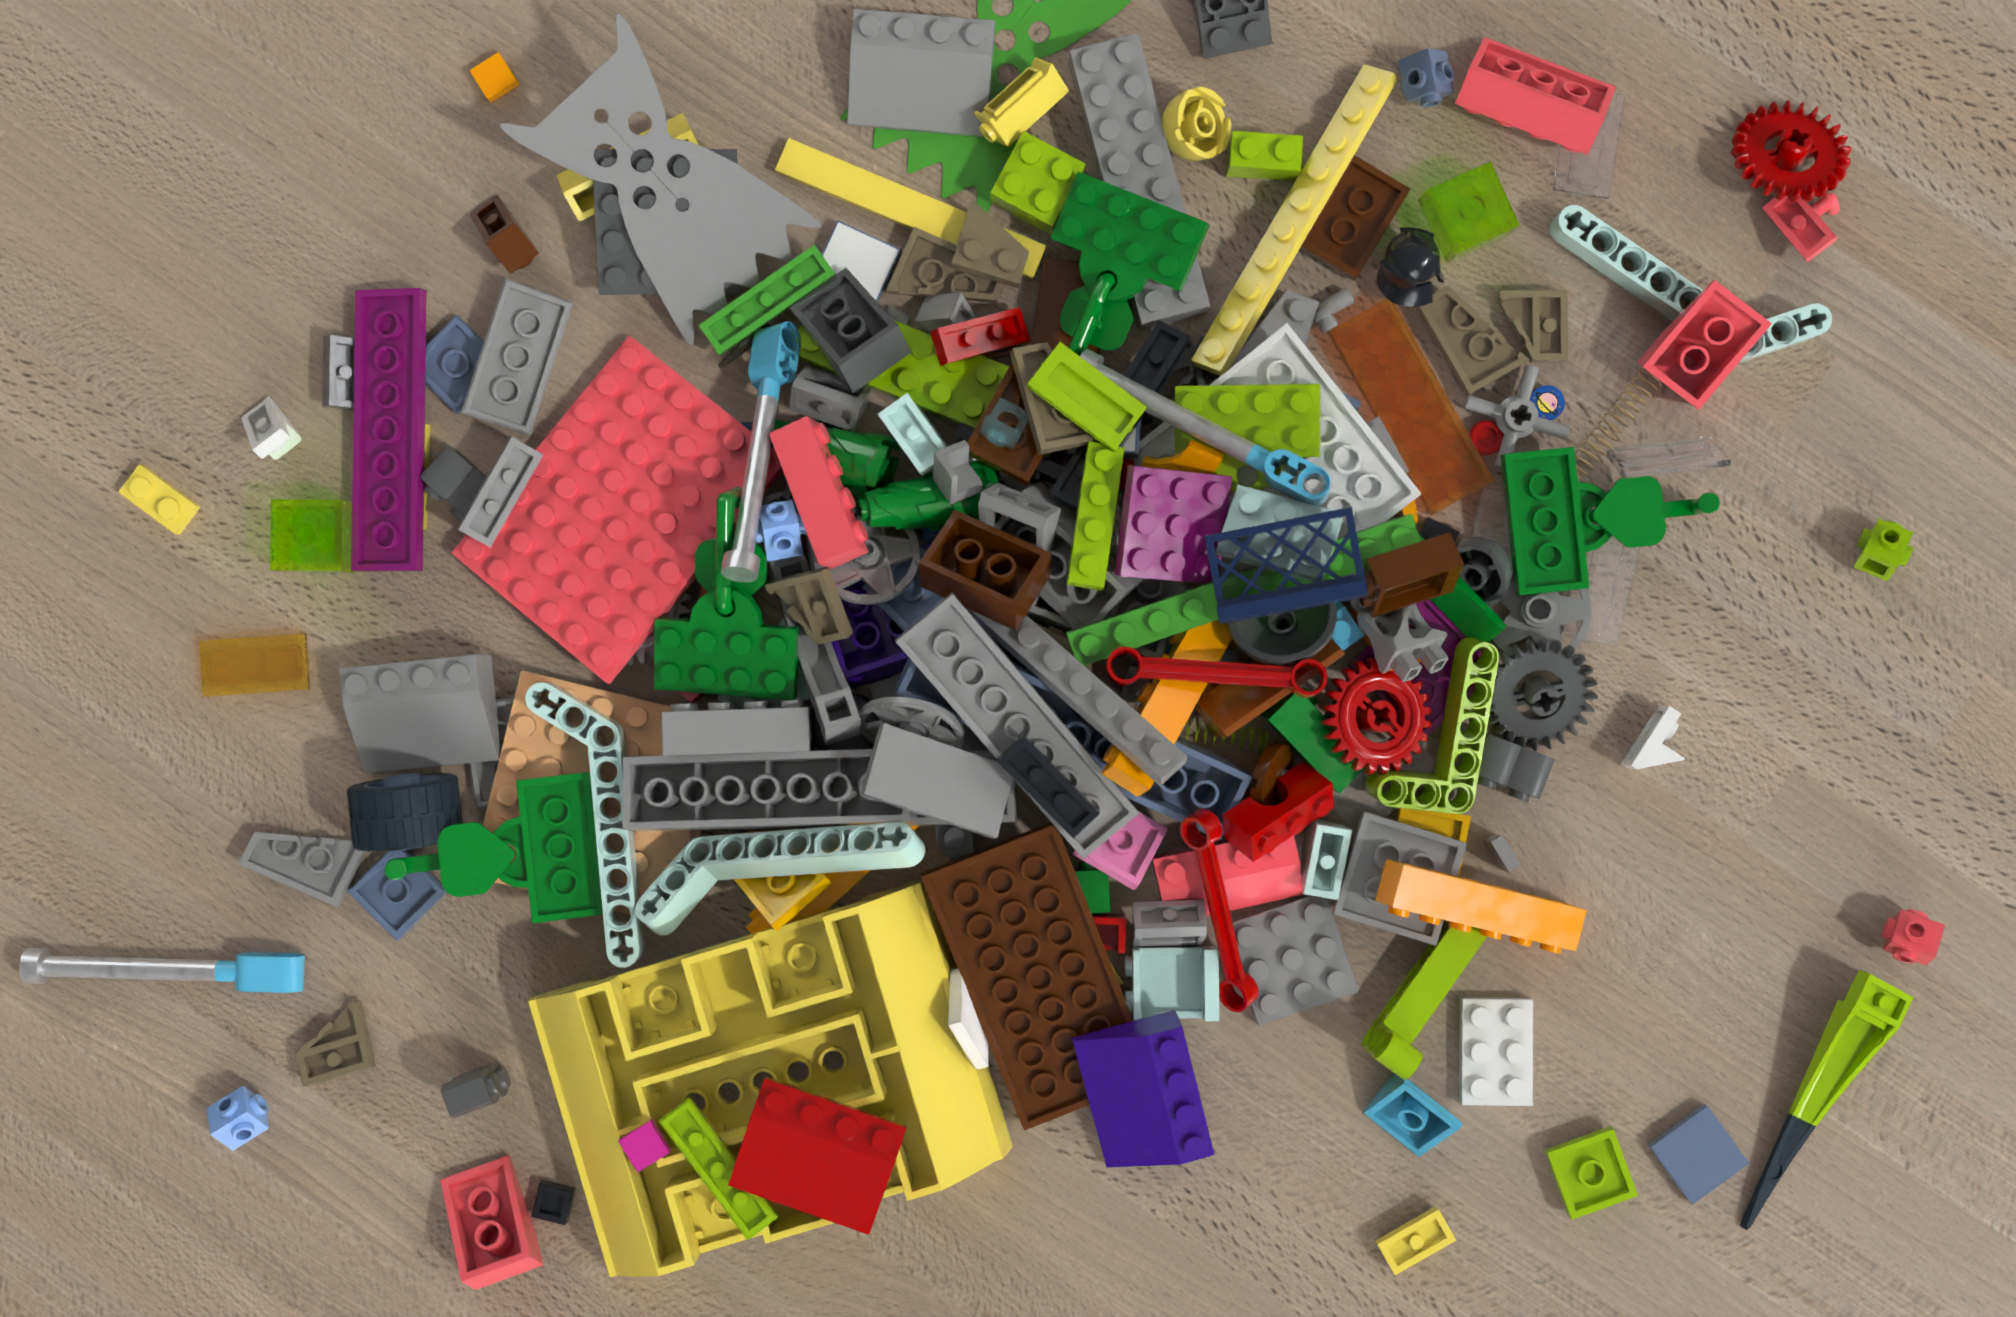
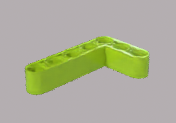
(1452, 740)
(1417, 998)

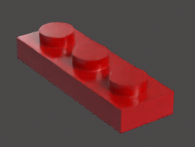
(979, 336)

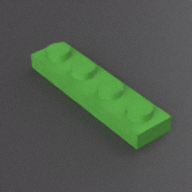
(766, 300)

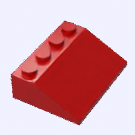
(817, 1155)

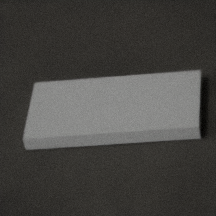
(517, 357)
(937, 781)

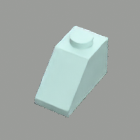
(1324, 858)

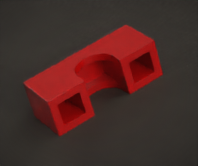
(1259, 828)

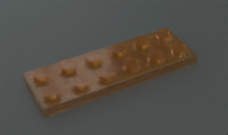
(1411, 405)

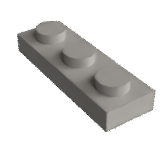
(500, 491)

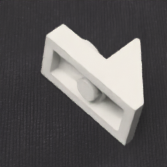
(269, 430)
(1648, 747)

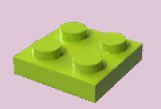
(1591, 1172)

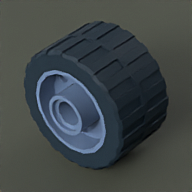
(403, 811)

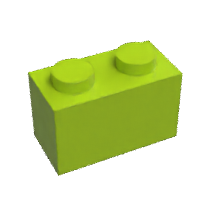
(1264, 156)

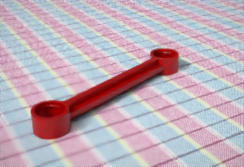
(1217, 672)
(1219, 909)

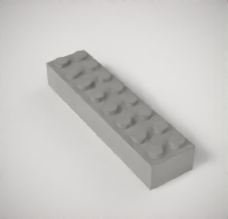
(1133, 155)
(751, 791)

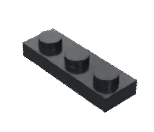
(1048, 786)

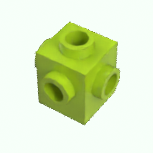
(1883, 549)

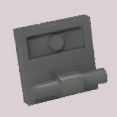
(1232, 25)

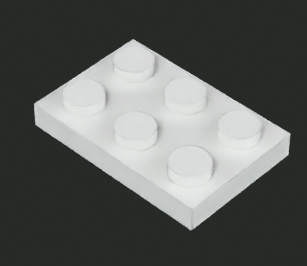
(1496, 1051)

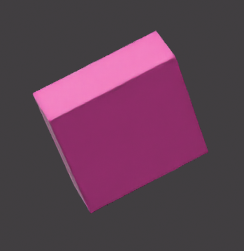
(644, 1145)

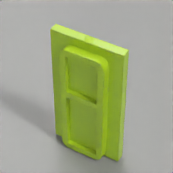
(1086, 396)

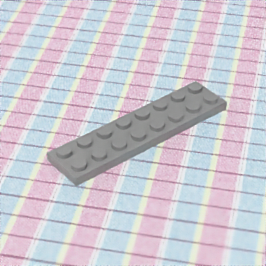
(1003, 706)

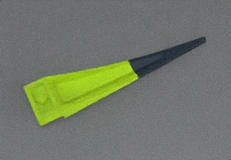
(1850, 1040)

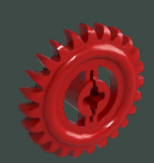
(1799, 139)
(1354, 710)

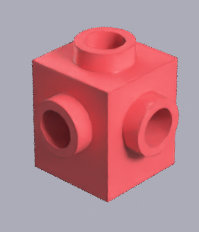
(1912, 936)

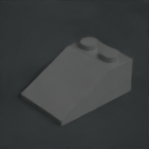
(850, 329)

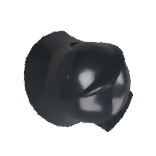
(1409, 260)

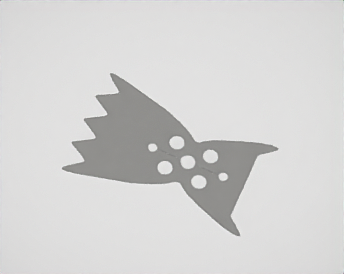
(728, 209)

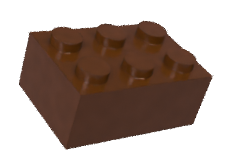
(985, 569)

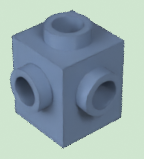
(1426, 77)

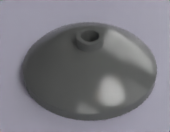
(1306, 636)

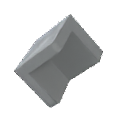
(943, 311)
(954, 473)

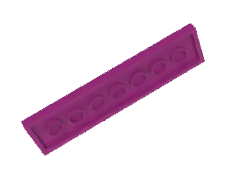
(388, 430)

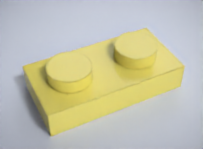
(159, 499)
(1415, 1240)

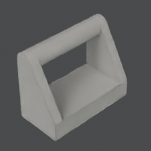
(826, 403)
(1021, 508)
(1168, 923)

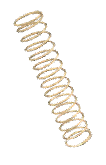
(1643, 379)

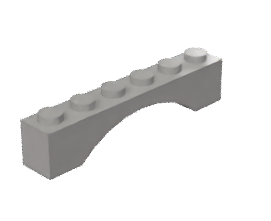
(820, 668)

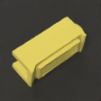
(1021, 103)

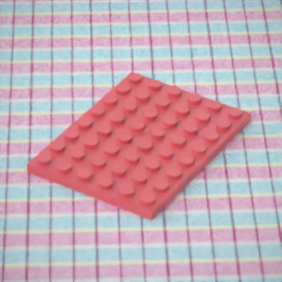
(616, 509)

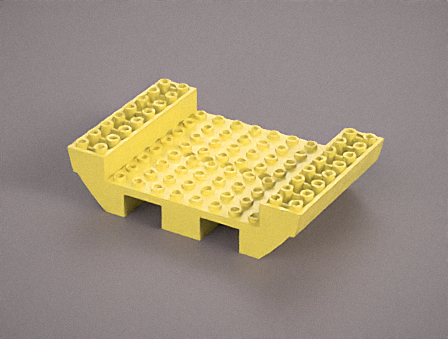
(839, 981)

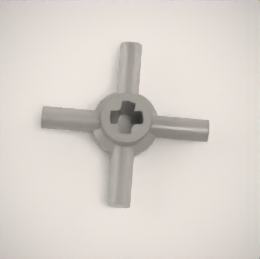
(1527, 410)

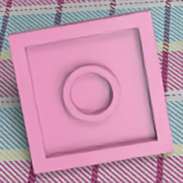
(1128, 851)

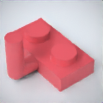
(1803, 224)

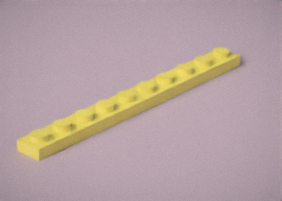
(1294, 220)

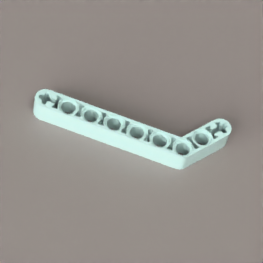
(1672, 282)
(604, 823)
(770, 855)

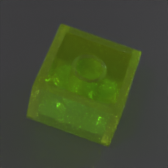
(1468, 212)
(311, 536)

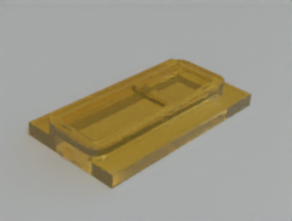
(254, 665)

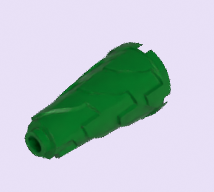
(863, 458)
(919, 502)

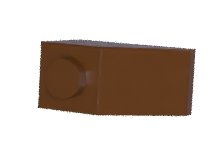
(504, 235)

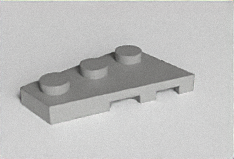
(1290, 309)
(305, 863)

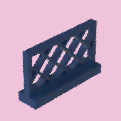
(1293, 597)

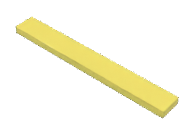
(884, 197)

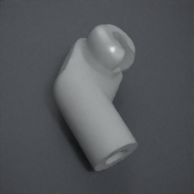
(1331, 306)

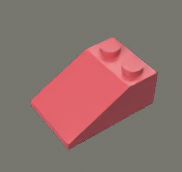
(1704, 344)
(490, 1224)

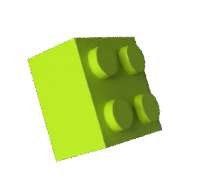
(1035, 182)

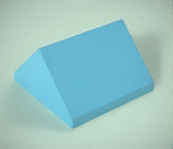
(1411, 1115)

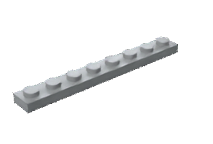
(1088, 697)

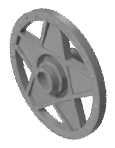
(876, 566)
(1541, 617)
(913, 716)

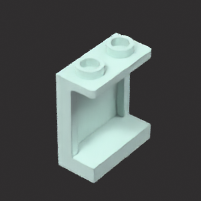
(913, 432)
(1173, 980)

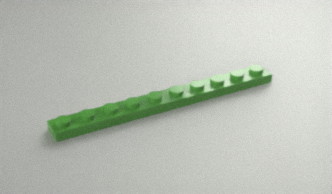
(1199, 604)

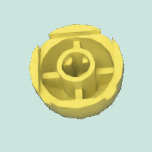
(1196, 125)

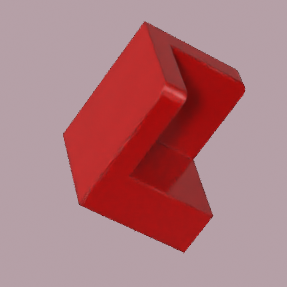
(1111, 930)

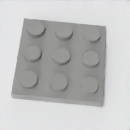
(1388, 839)
(1293, 957)

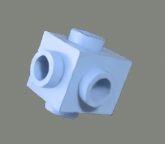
(780, 522)
(238, 1118)

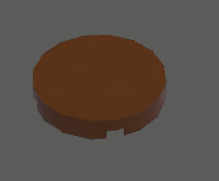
(1272, 763)

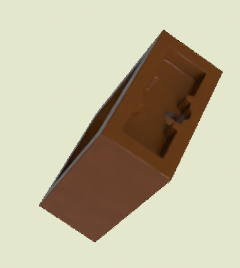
(1411, 574)

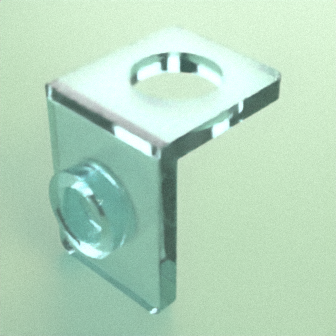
(999, 432)

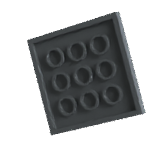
(617, 262)

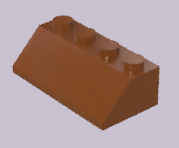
(1231, 706)

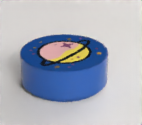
(1548, 401)

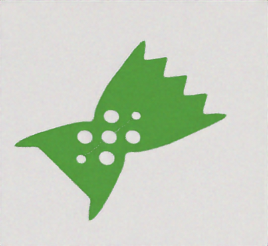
(973, 159)

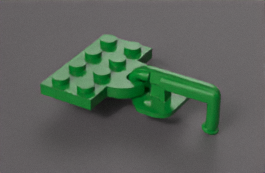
(1122, 237)
(1554, 521)
(721, 649)
(552, 847)

